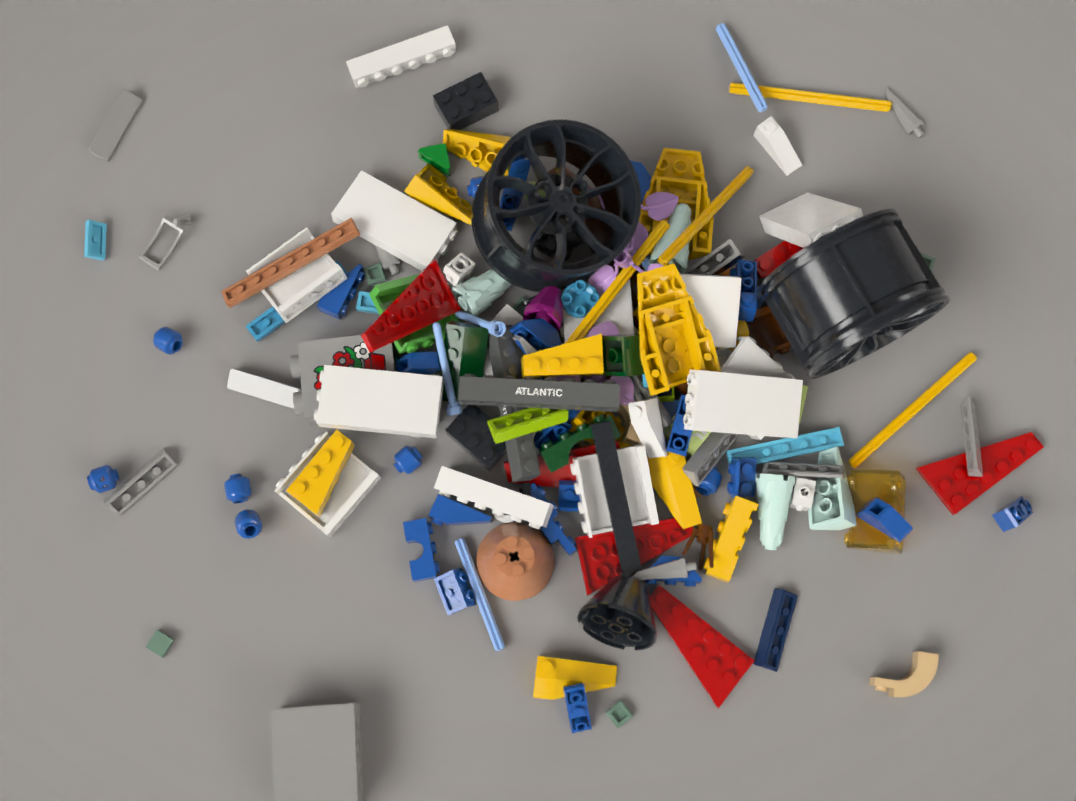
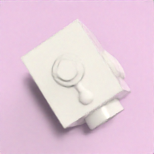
(458, 270)
(805, 501)

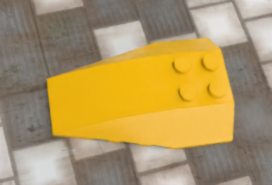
(682, 175)
(671, 331)

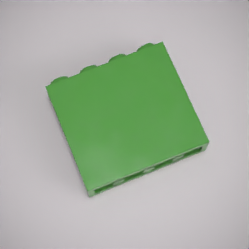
(385, 294)

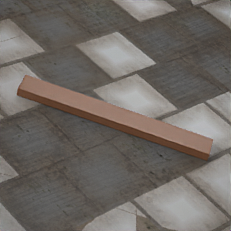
(290, 262)

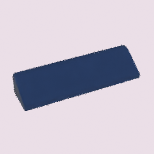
(775, 629)

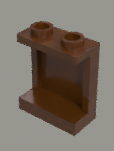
(768, 333)

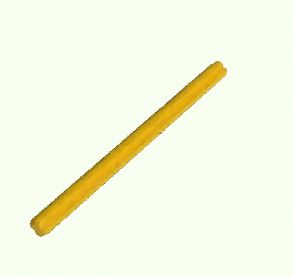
(815, 97)
(705, 216)
(619, 282)
(911, 410)

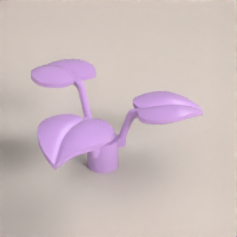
(659, 206)
(605, 276)
(626, 383)

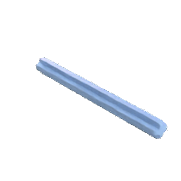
(741, 67)
(479, 594)

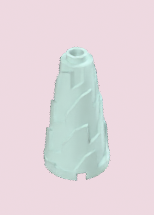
(678, 222)
(479, 292)
(773, 497)

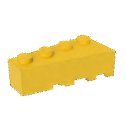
(730, 538)

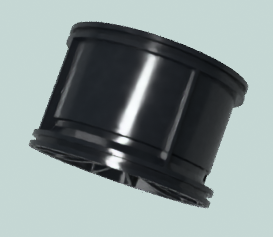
(595, 157)
(852, 293)

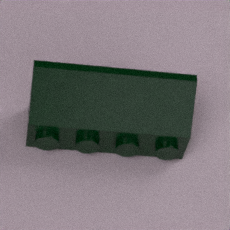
(465, 352)

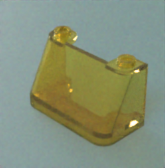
(871, 484)

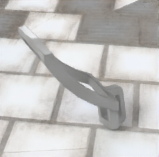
(175, 224)

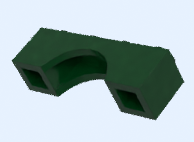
(557, 452)

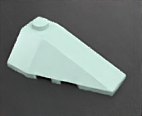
(832, 498)

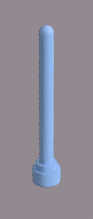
(494, 327)
(453, 406)

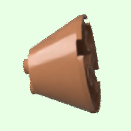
(519, 578)

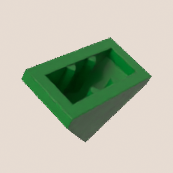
(436, 156)

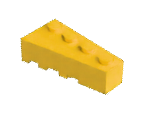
(570, 359)
(321, 474)

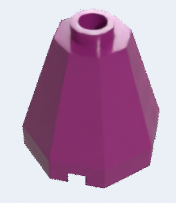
(546, 305)

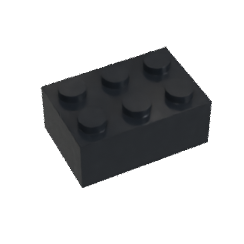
(466, 102)
(474, 436)

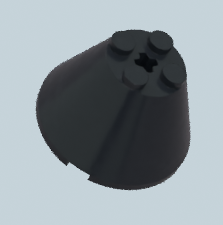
(620, 614)

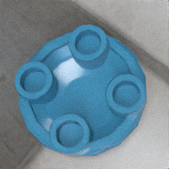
(579, 298)

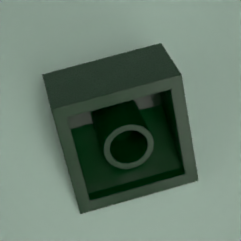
(622, 355)

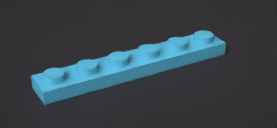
(790, 447)

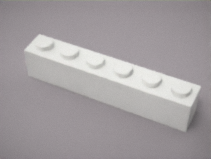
(401, 57)
(493, 496)

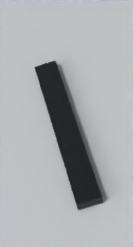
(616, 497)

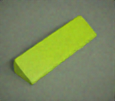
(525, 422)

